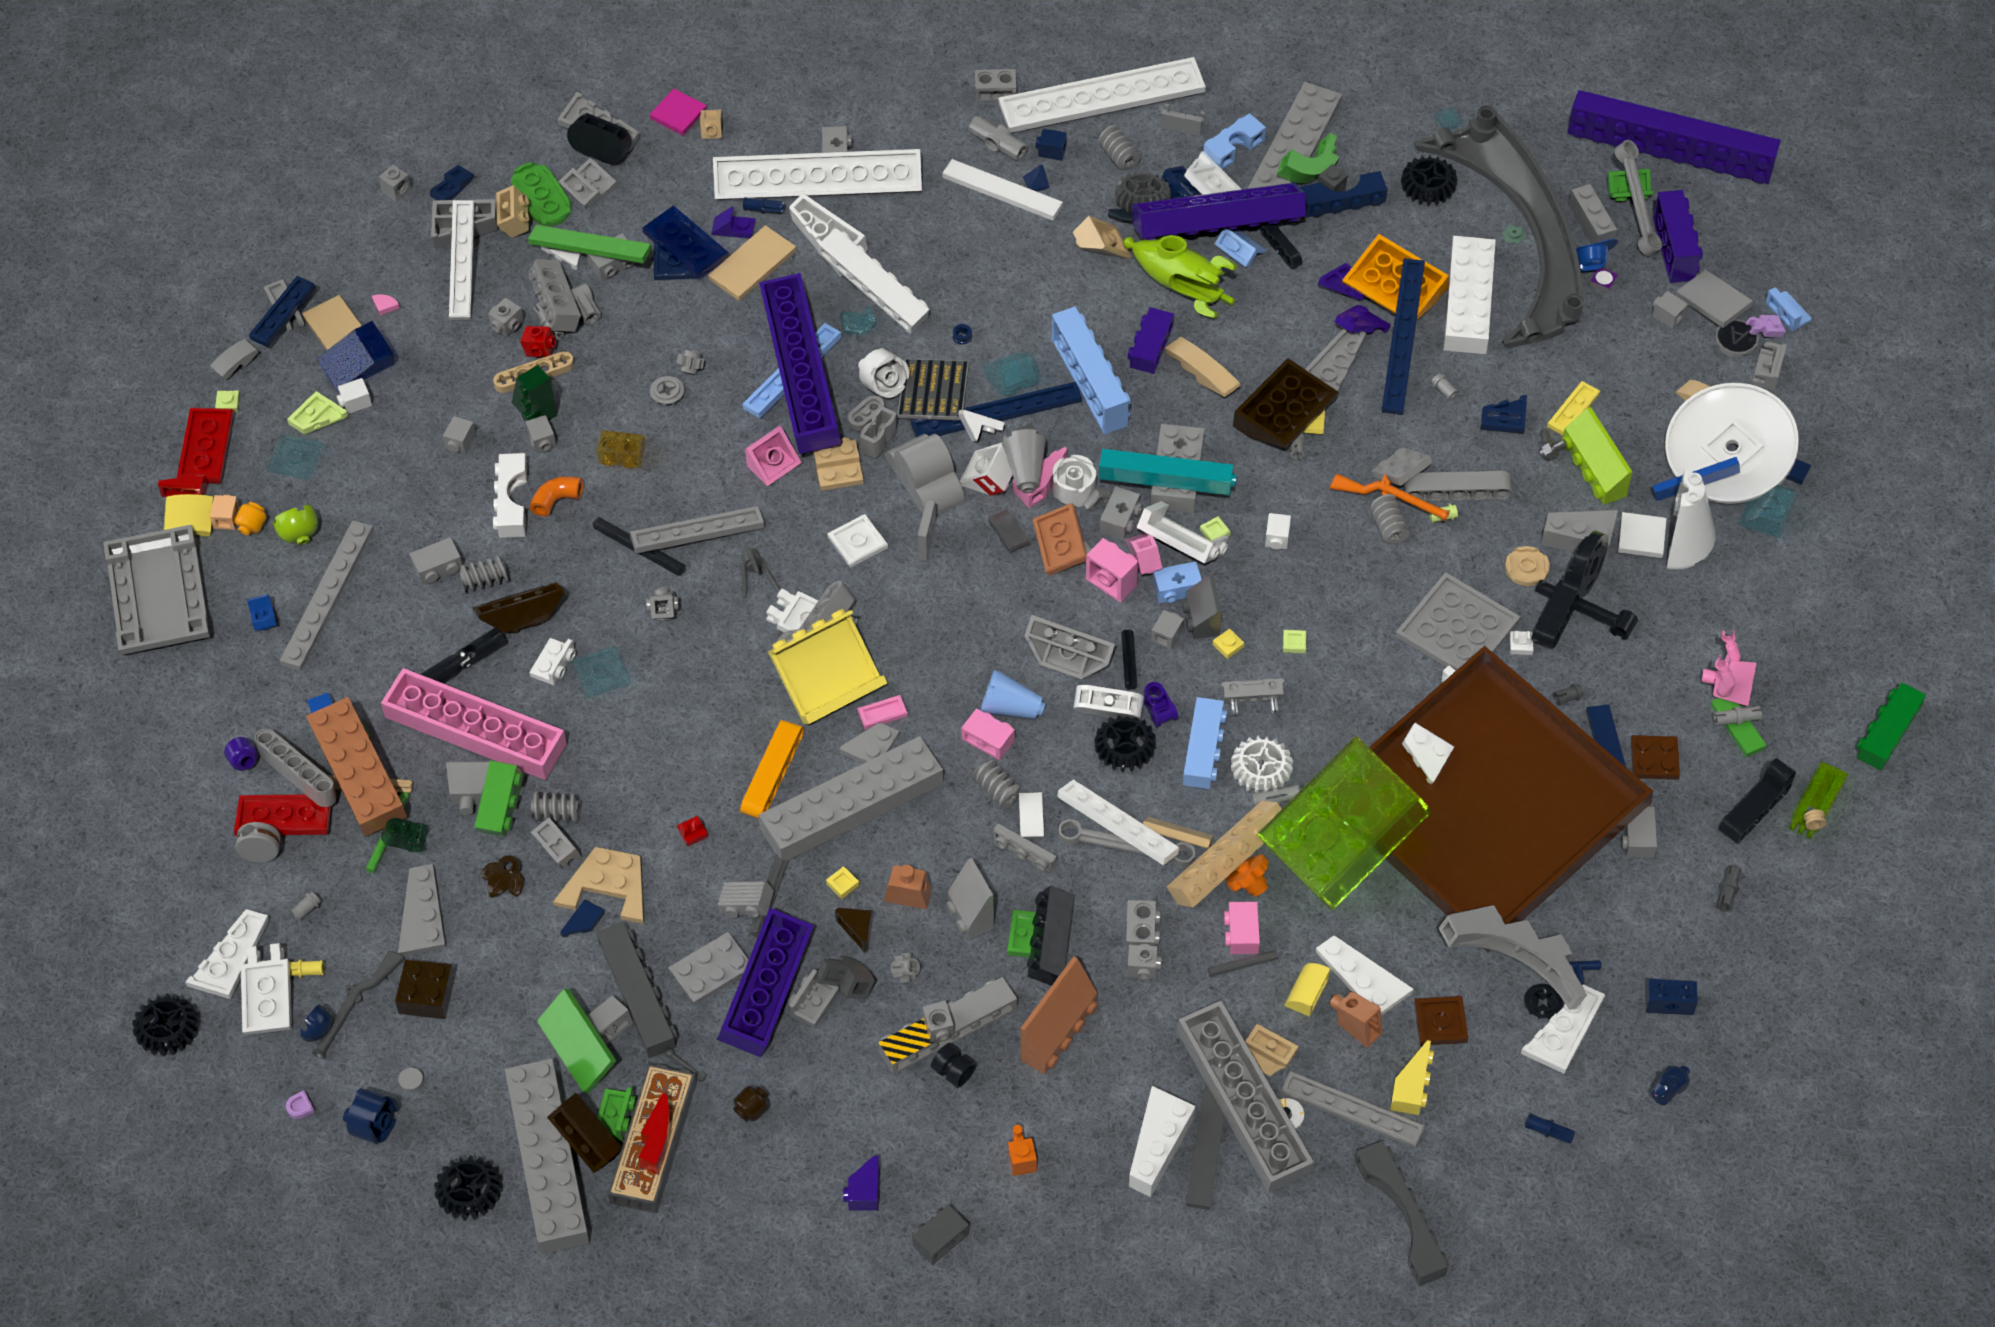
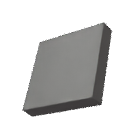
(926, 530)

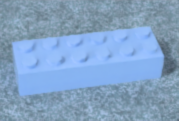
(1090, 370)

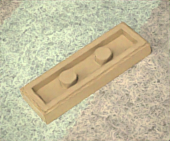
(1179, 832)

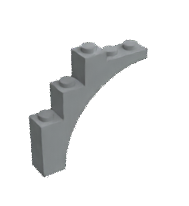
(1518, 940)

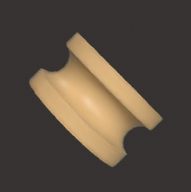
(1815, 819)

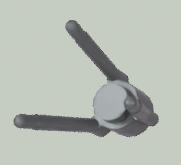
(753, 562)

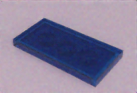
(685, 242)

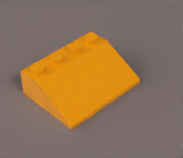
(1379, 276)

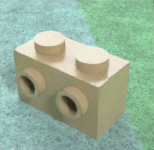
(512, 211)

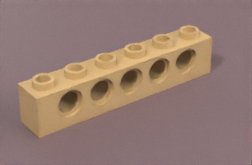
(1222, 856)

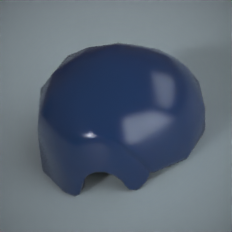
(318, 1024)

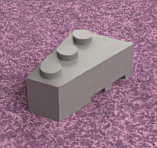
(484, 220)

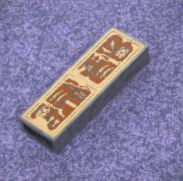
(631, 1184)

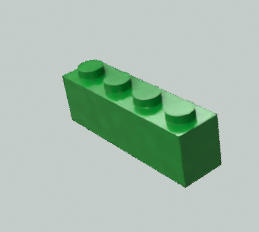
(1891, 725)

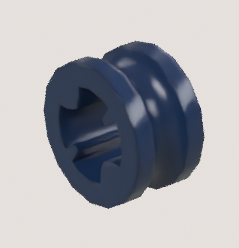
(964, 329)

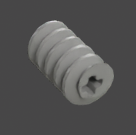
(1119, 148)
(1389, 519)
(483, 573)
(996, 783)
(555, 807)

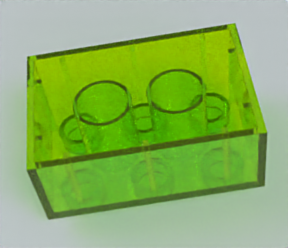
(1344, 823)

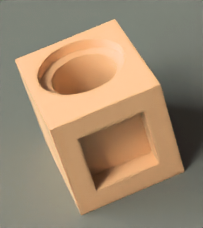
(224, 511)

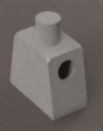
(466, 784)

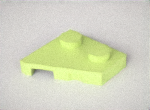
(316, 413)

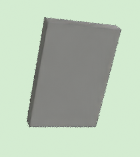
(1714, 298)

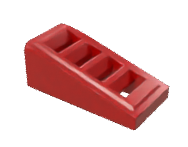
(185, 485)

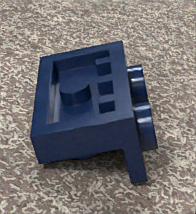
(1178, 183)

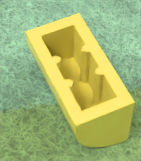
(1308, 988)

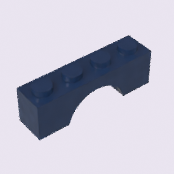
(1321, 200)

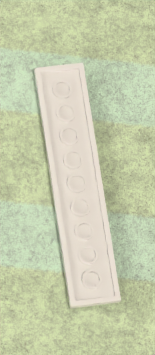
(1101, 94)
(817, 173)

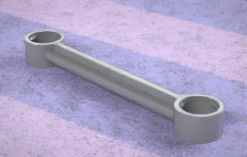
(1650, 241)
(1115, 842)

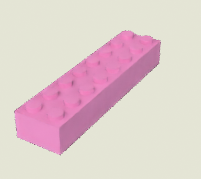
(474, 723)

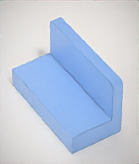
(1239, 246)
(1787, 308)

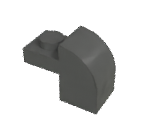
(848, 974)

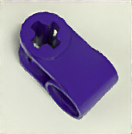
(1161, 707)

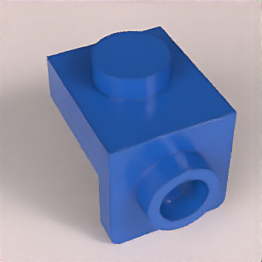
(261, 612)

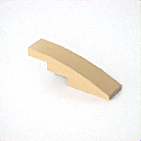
(1203, 366)

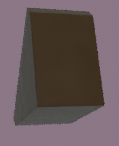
(856, 924)

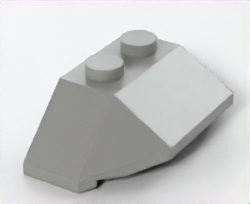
(1067, 648)

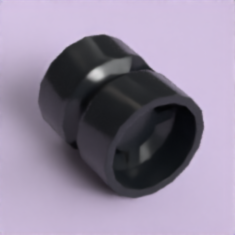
(953, 1065)

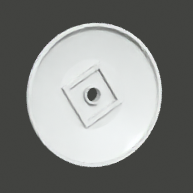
(1740, 416)

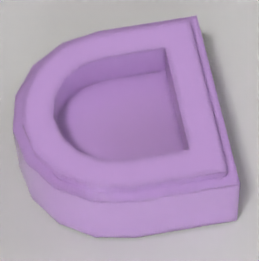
(299, 1106)

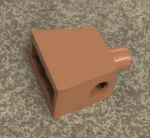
(908, 887)
(1358, 1017)

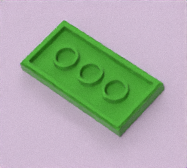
(576, 1041)

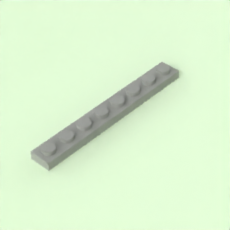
(326, 595)

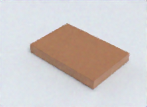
(1060, 539)

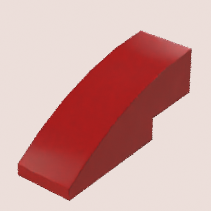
(656, 1136)

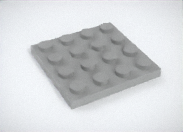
(1456, 623)

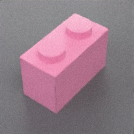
(988, 733)
(1243, 928)

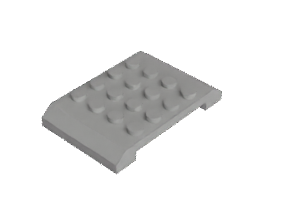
(156, 589)

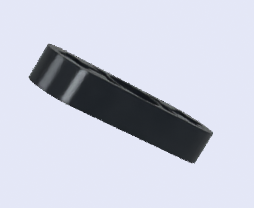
(1282, 244)

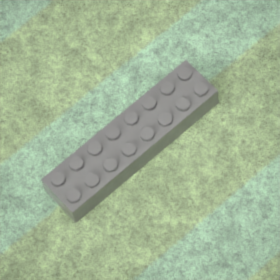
(850, 799)
(1245, 1096)
(546, 1158)

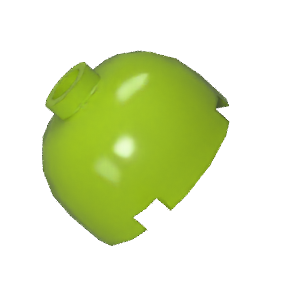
(296, 525)

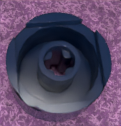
(371, 1116)

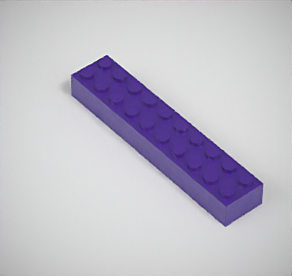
(1674, 136)
(800, 364)

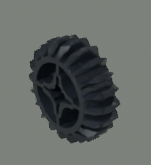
(1429, 180)
(1126, 750)
(159, 1037)
(452, 1200)

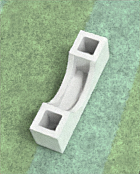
(510, 516)

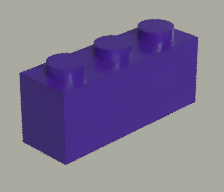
(1151, 340)

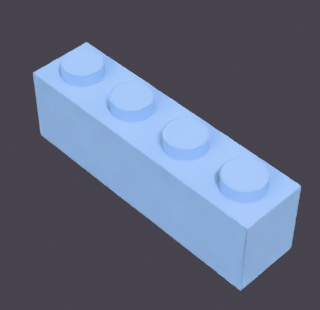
(1203, 743)

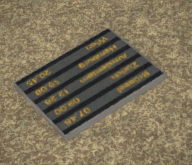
(934, 389)

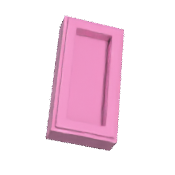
(882, 711)

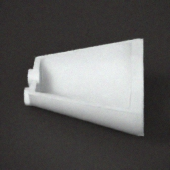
(1694, 526)

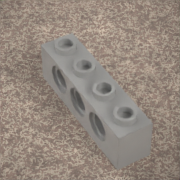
(554, 295)

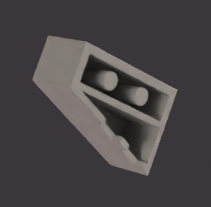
(1568, 529)

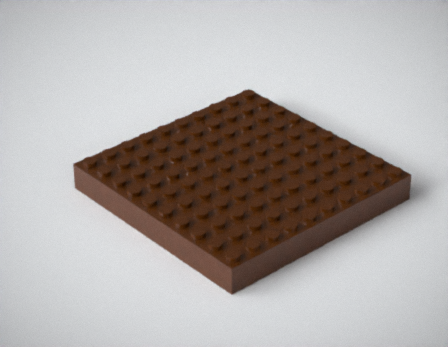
(1515, 799)

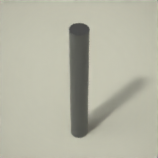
(1242, 963)

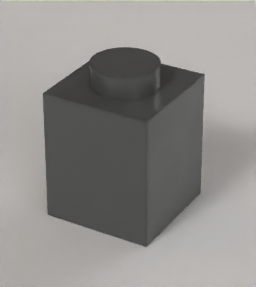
(1333, 178)

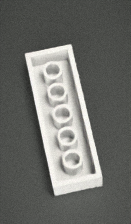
(1469, 295)

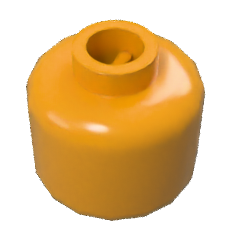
(250, 518)

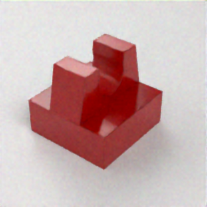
(692, 831)

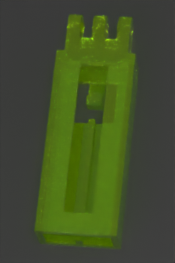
(1819, 795)

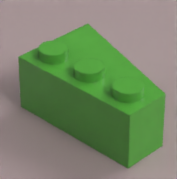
(499, 798)

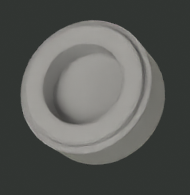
(411, 1080)

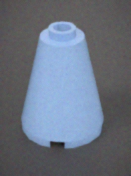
(1011, 698)

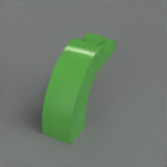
(1303, 169)

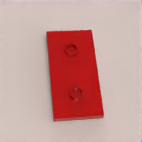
(206, 443)
(287, 813)

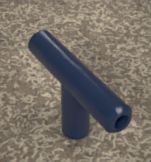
(1579, 966)

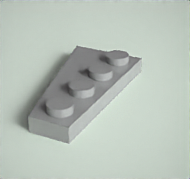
(580, 106)

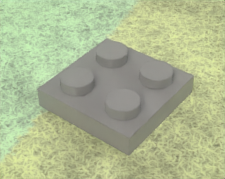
(1402, 466)

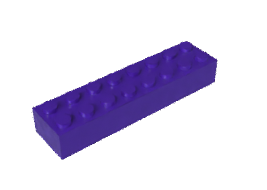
(1219, 210)

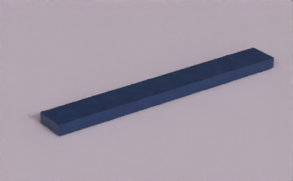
(1403, 336)
(1005, 409)

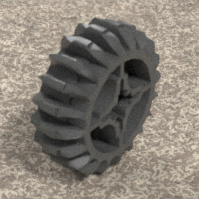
(1140, 189)

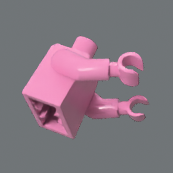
(1734, 677)

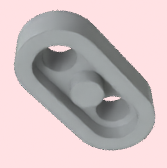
(864, 413)

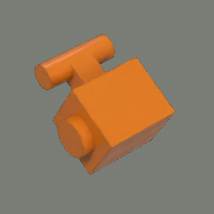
(1021, 1153)

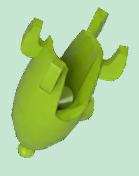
(1183, 270)

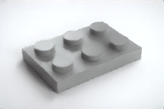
(709, 968)

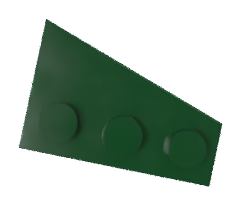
(534, 395)

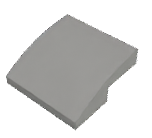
(588, 183)

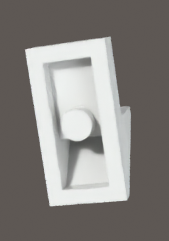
(973, 423)

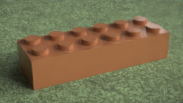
(356, 766)

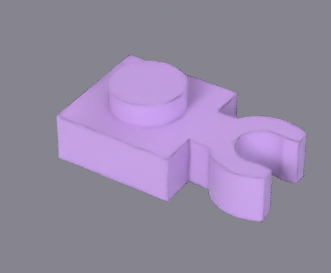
(1767, 324)

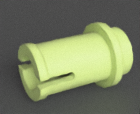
(1453, 513)

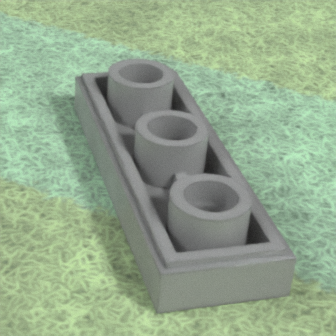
(1024, 849)

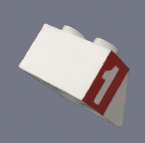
(988, 471)

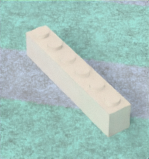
(873, 280)

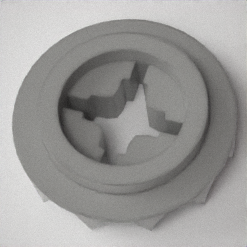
(671, 384)

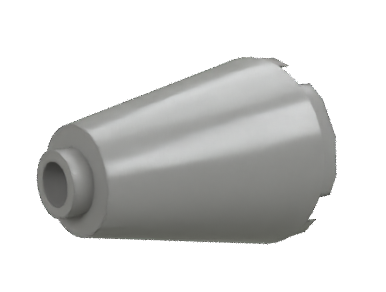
(1025, 457)

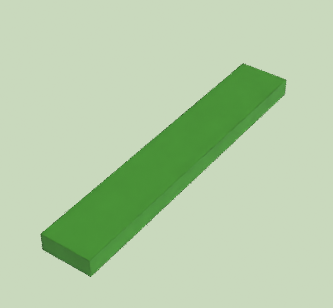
(589, 243)

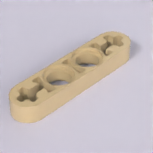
(546, 361)

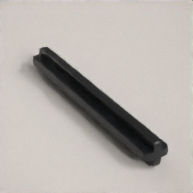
(624, 538)

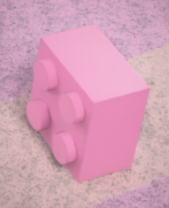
(1112, 569)

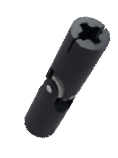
(460, 660)

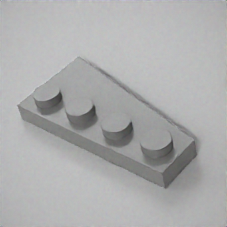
(1337, 358)
(421, 916)

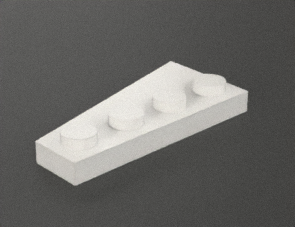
(223, 967)
(1363, 975)
(1563, 1034)

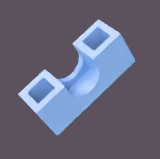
(1244, 131)

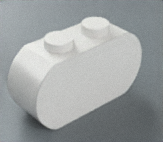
(1107, 702)

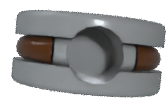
(257, 842)

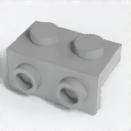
(812, 1000)

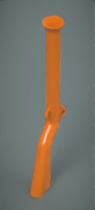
(1345, 484)

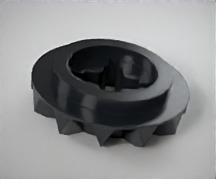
(1543, 991)

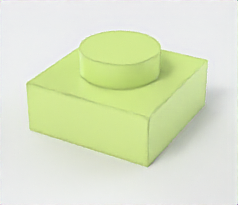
(228, 400)

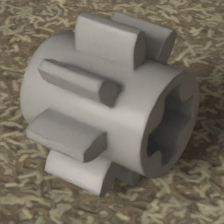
(690, 361)
(905, 967)

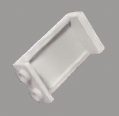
(1179, 537)

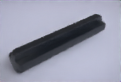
(1129, 661)

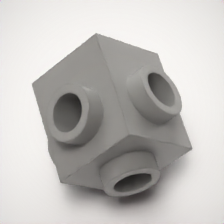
(505, 317)
(659, 611)
(1143, 961)

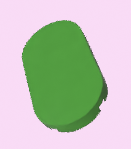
(544, 194)

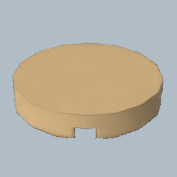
(1522, 570)

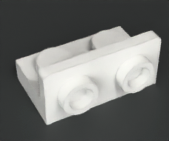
(553, 660)

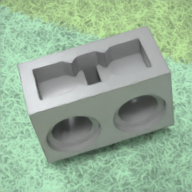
(994, 84)
(1142, 926)

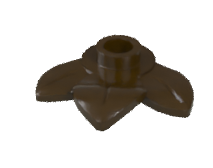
(500, 879)

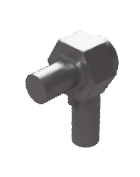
(1549, 449)

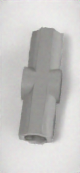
(997, 138)

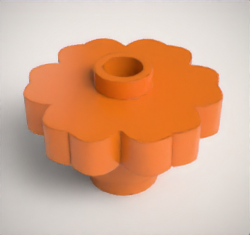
(1250, 876)

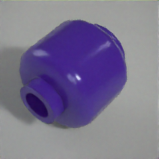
(241, 753)

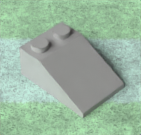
(971, 902)

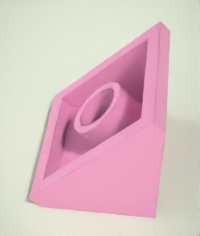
(771, 456)

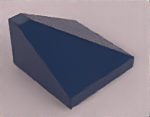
(1036, 179)

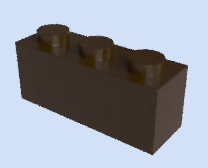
(584, 1132)

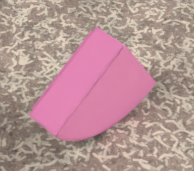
(385, 303)

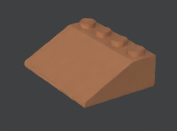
(1058, 1018)

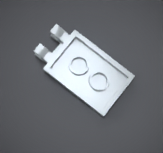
(795, 613)
(266, 992)

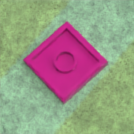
(678, 112)

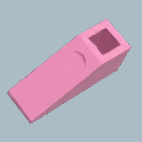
(1046, 480)
(1146, 553)

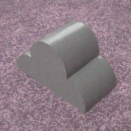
(927, 472)

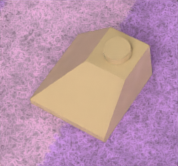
(1100, 238)

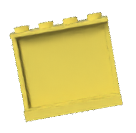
(825, 666)

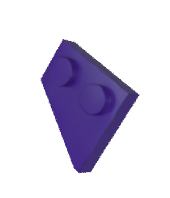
(1334, 279)
(1359, 320)

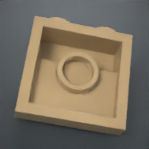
(838, 465)

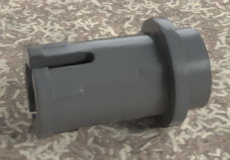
(1569, 694)

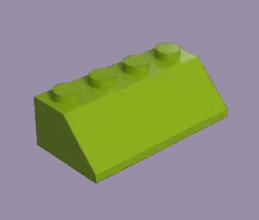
(1597, 457)

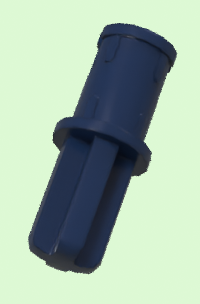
(763, 205)
(1549, 1128)

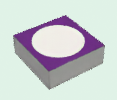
(1603, 280)

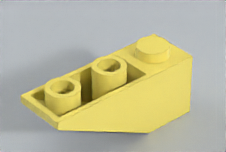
(1409, 1084)

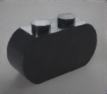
(599, 138)

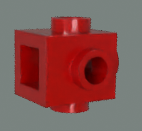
(538, 341)

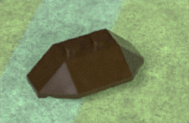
(521, 609)

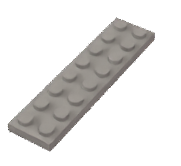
(1299, 131)

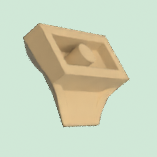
(1270, 1049)

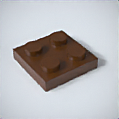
(1655, 757)
(1441, 1020)

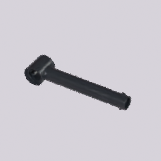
(1620, 624)

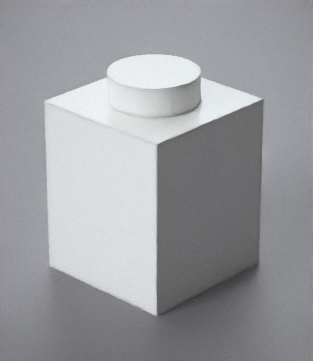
(354, 396)
(1277, 531)

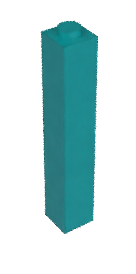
(1166, 471)

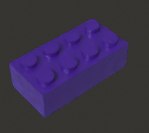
(1677, 235)

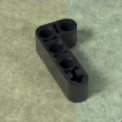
(1754, 807)

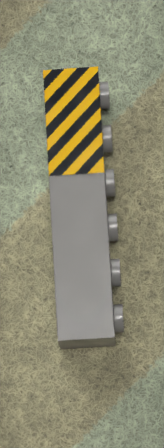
(967, 1014)

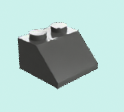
(1203, 609)

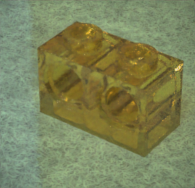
(615, 449)

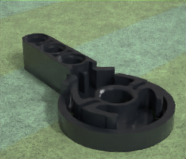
(1576, 584)

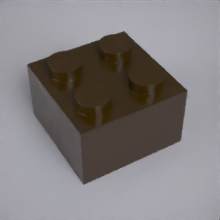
(425, 989)

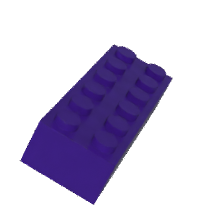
(765, 982)

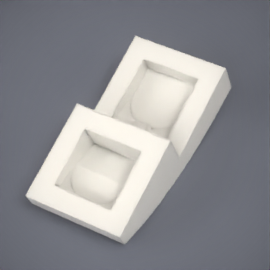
(1031, 815)

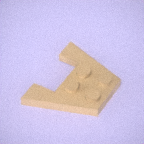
(607, 874)

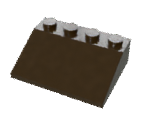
(1283, 405)

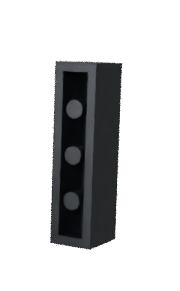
(1050, 935)

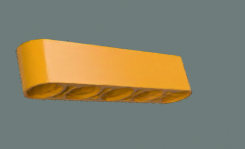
(772, 769)

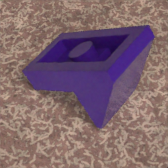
(732, 226)

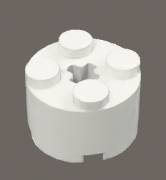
(883, 373)
(1073, 480)

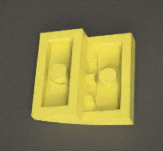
(189, 510)

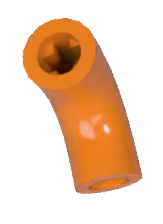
(554, 490)

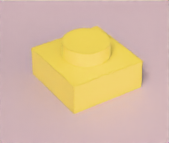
(1228, 643)
(842, 882)

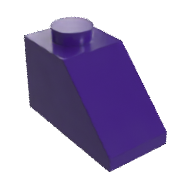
(863, 1187)

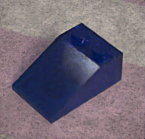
(357, 356)

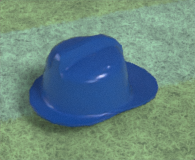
(1595, 255)

